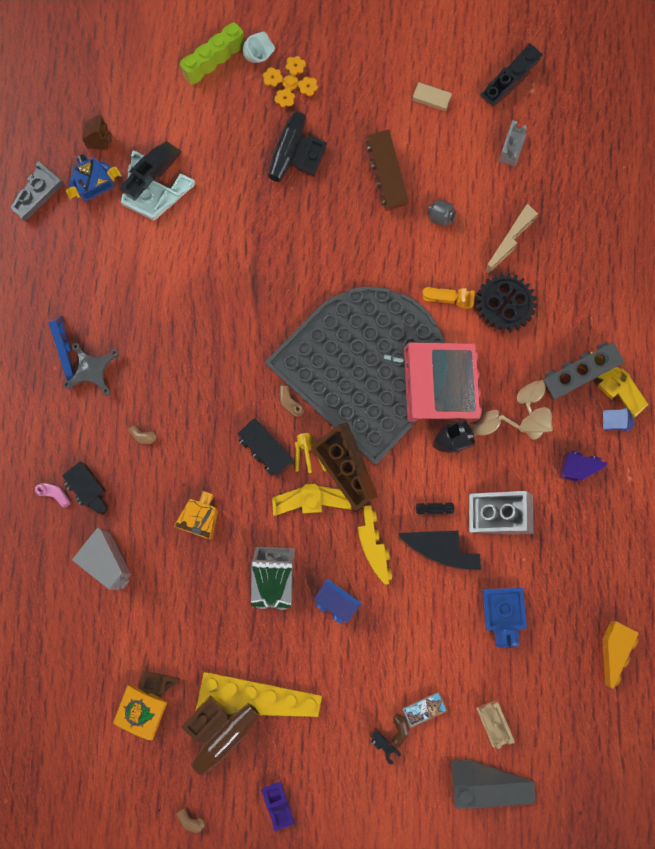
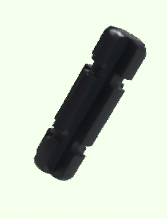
(435, 508)

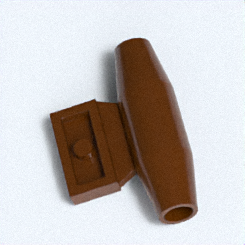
(218, 732)

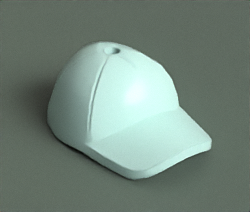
(258, 48)

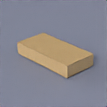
(432, 96)

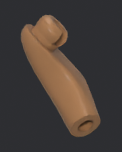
(288, 403)

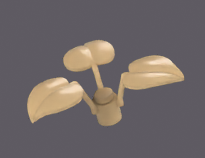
(534, 425)

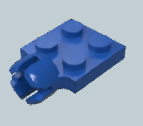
(504, 615)

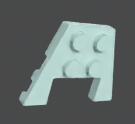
(156, 197)

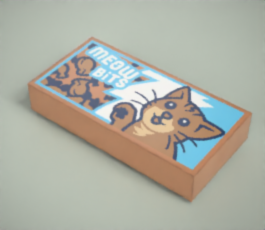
(424, 709)

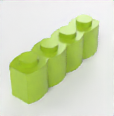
(212, 53)

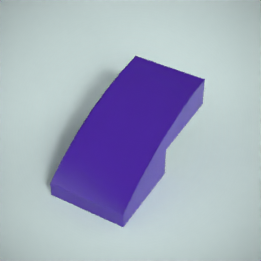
(278, 806)

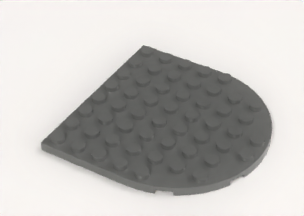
(341, 367)

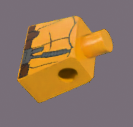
(199, 517)

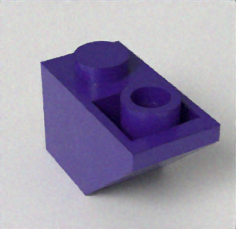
(577, 467)

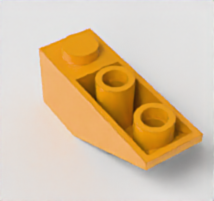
(616, 650)

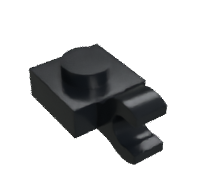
(380, 741)

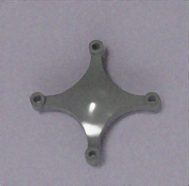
(91, 369)

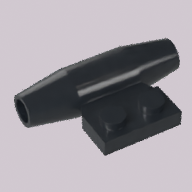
(295, 149)

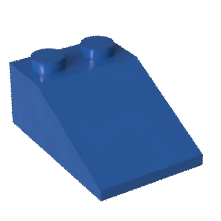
(337, 602)

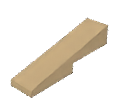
(525, 219)

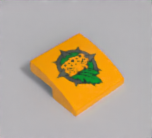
(140, 712)

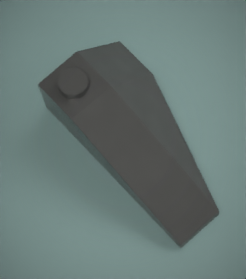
(485, 786)

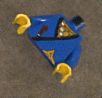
(91, 178)

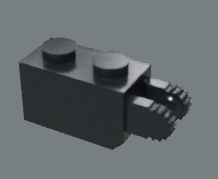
(86, 487)

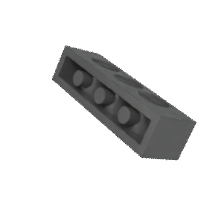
(611, 357)

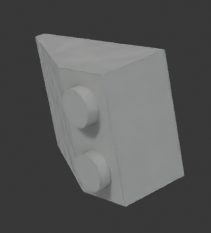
(501, 513)

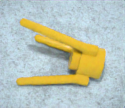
(304, 442)

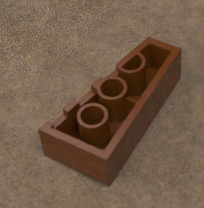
(386, 170)
(346, 466)

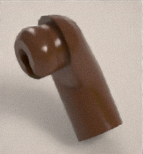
(402, 728)

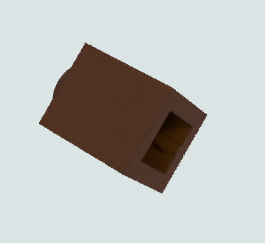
(96, 134)

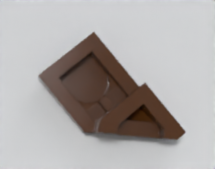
(156, 682)

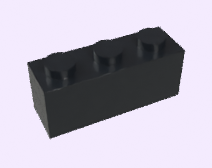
(265, 448)

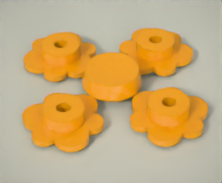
(290, 82)

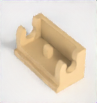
(495, 724)

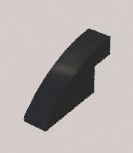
(441, 548)

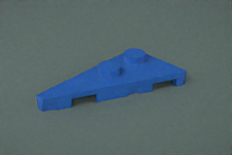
(63, 345)

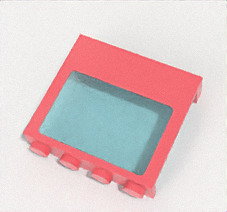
(442, 381)

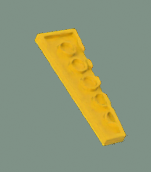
(267, 699)

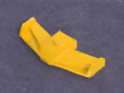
(619, 382)
(310, 498)

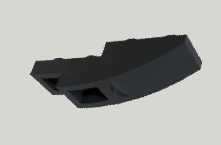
(511, 76)
(148, 168)

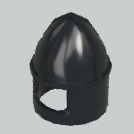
(454, 437)

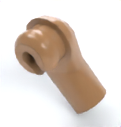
(142, 437)
(190, 824)

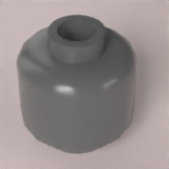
(442, 213)

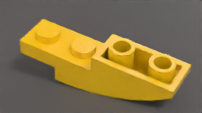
(375, 554)

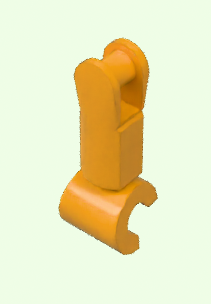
(463, 298)

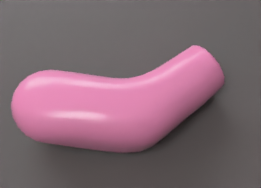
(53, 491)

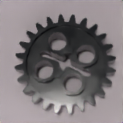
(492, 293)

